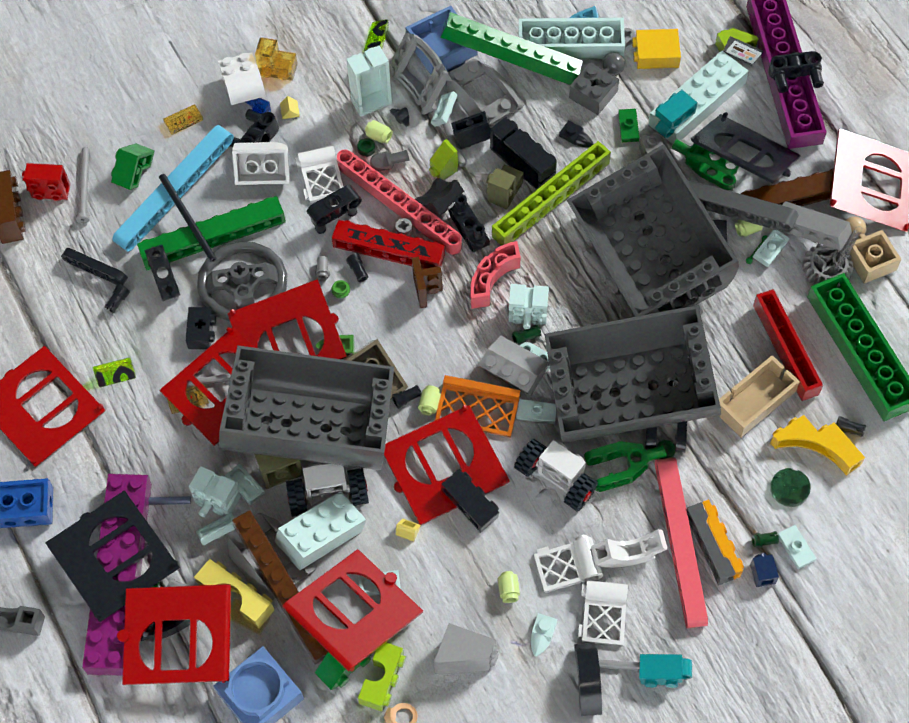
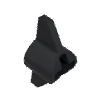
(401, 116)

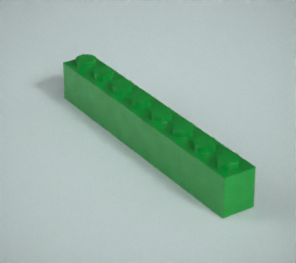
(511, 48)
(217, 230)

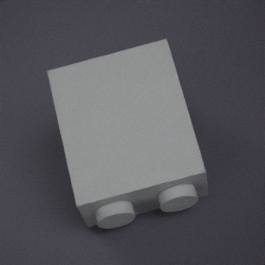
(465, 652)

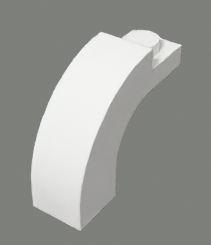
(628, 553)

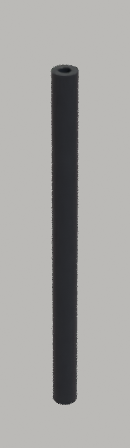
(187, 217)

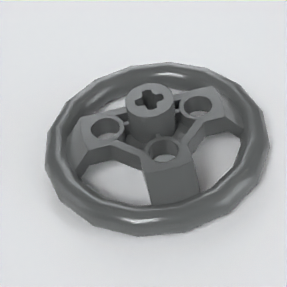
(240, 276)

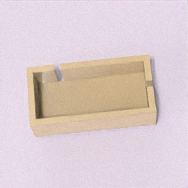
(757, 396)

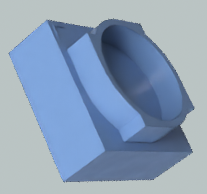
(430, 31)
(259, 690)

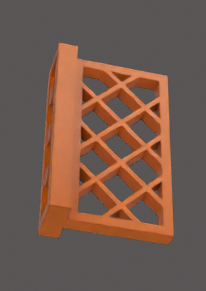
(486, 391)

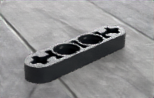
(94, 266)

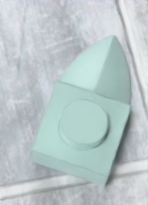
(542, 633)

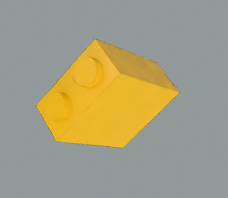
(656, 48)

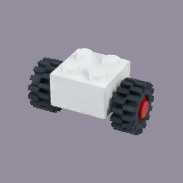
(560, 468)
(324, 482)

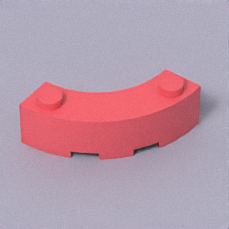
(490, 270)

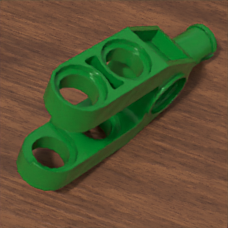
(700, 162)
(627, 450)

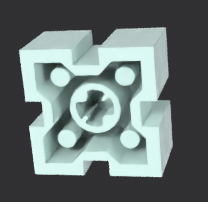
(528, 305)
(214, 491)

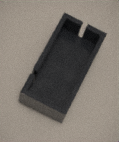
(522, 152)

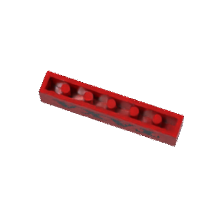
(386, 245)

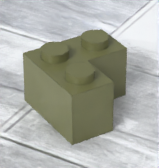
(504, 185)

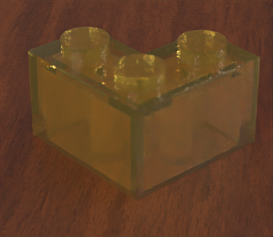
(274, 62)

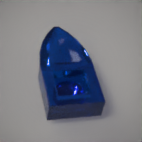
(259, 105)

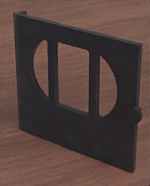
(722, 126)
(86, 573)

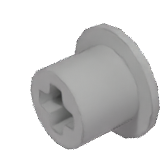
(405, 227)

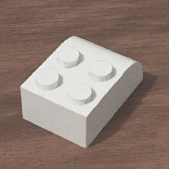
(241, 78)
(260, 163)

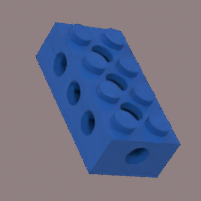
(26, 503)

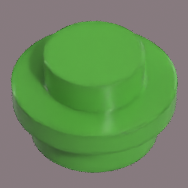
(340, 289)

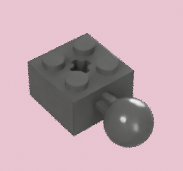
(597, 86)

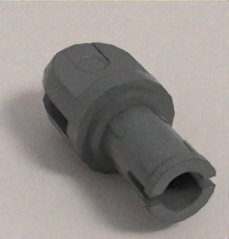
(386, 160)

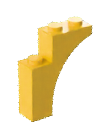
(827, 441)

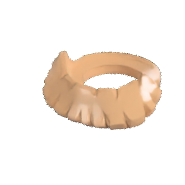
(390, 714)

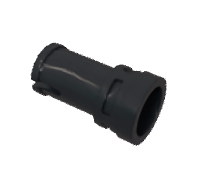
(355, 263)
(119, 294)
(401, 398)
(850, 427)

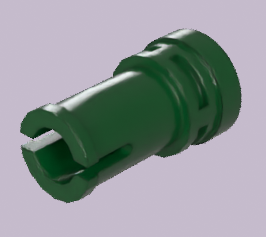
(524, 335)

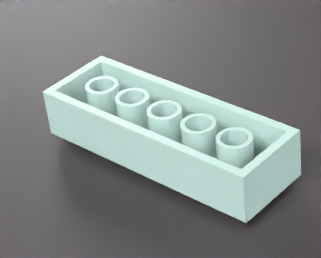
(576, 36)
(710, 88)

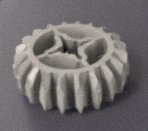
(821, 257)

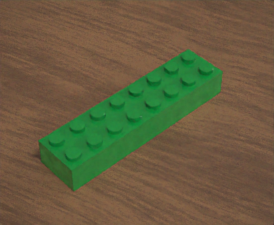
(862, 345)

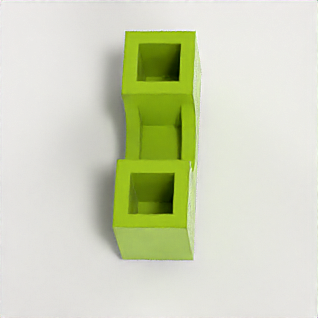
(376, 693)

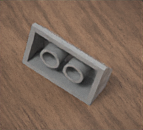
(514, 365)

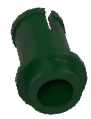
(760, 540)

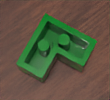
(129, 165)
(333, 673)

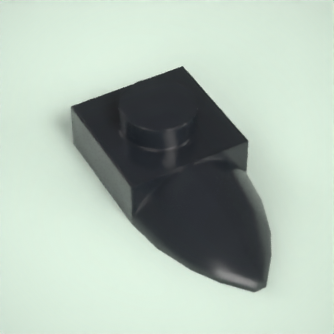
(575, 134)

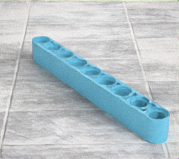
(182, 179)

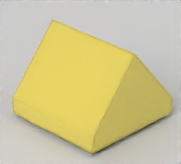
(289, 108)
(407, 529)

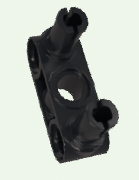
(794, 66)
(262, 130)
(323, 212)
(463, 216)
(157, 259)

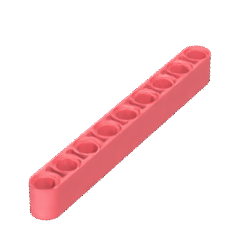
(403, 208)
(681, 543)

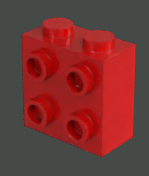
(46, 181)

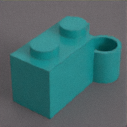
(674, 112)
(664, 669)

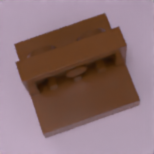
(426, 281)

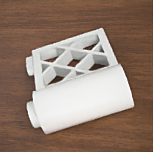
(315, 161)
(582, 558)
(603, 595)

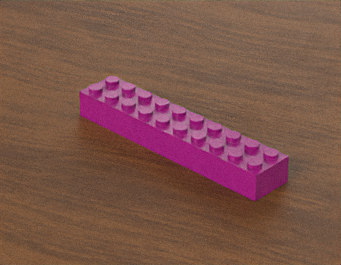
(798, 106)
(102, 649)

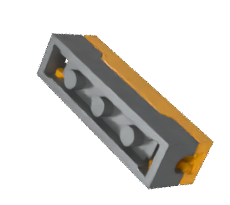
(714, 542)

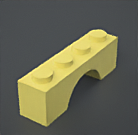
(254, 606)

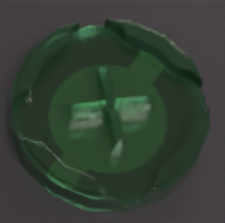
(790, 487)

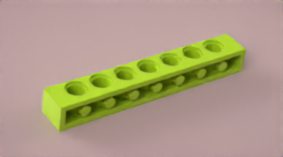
(551, 194)

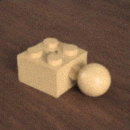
(872, 254)

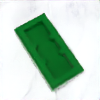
(628, 125)

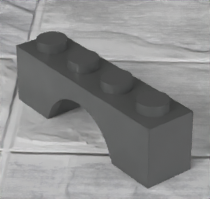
(22, 620)

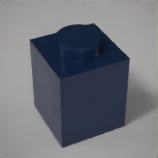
(764, 570)

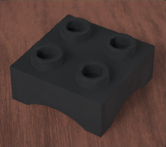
(440, 195)

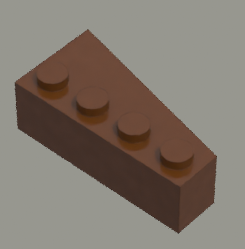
(10, 212)

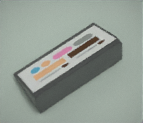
(742, 51)

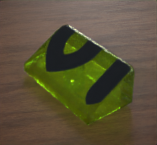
(377, 34)
(114, 372)

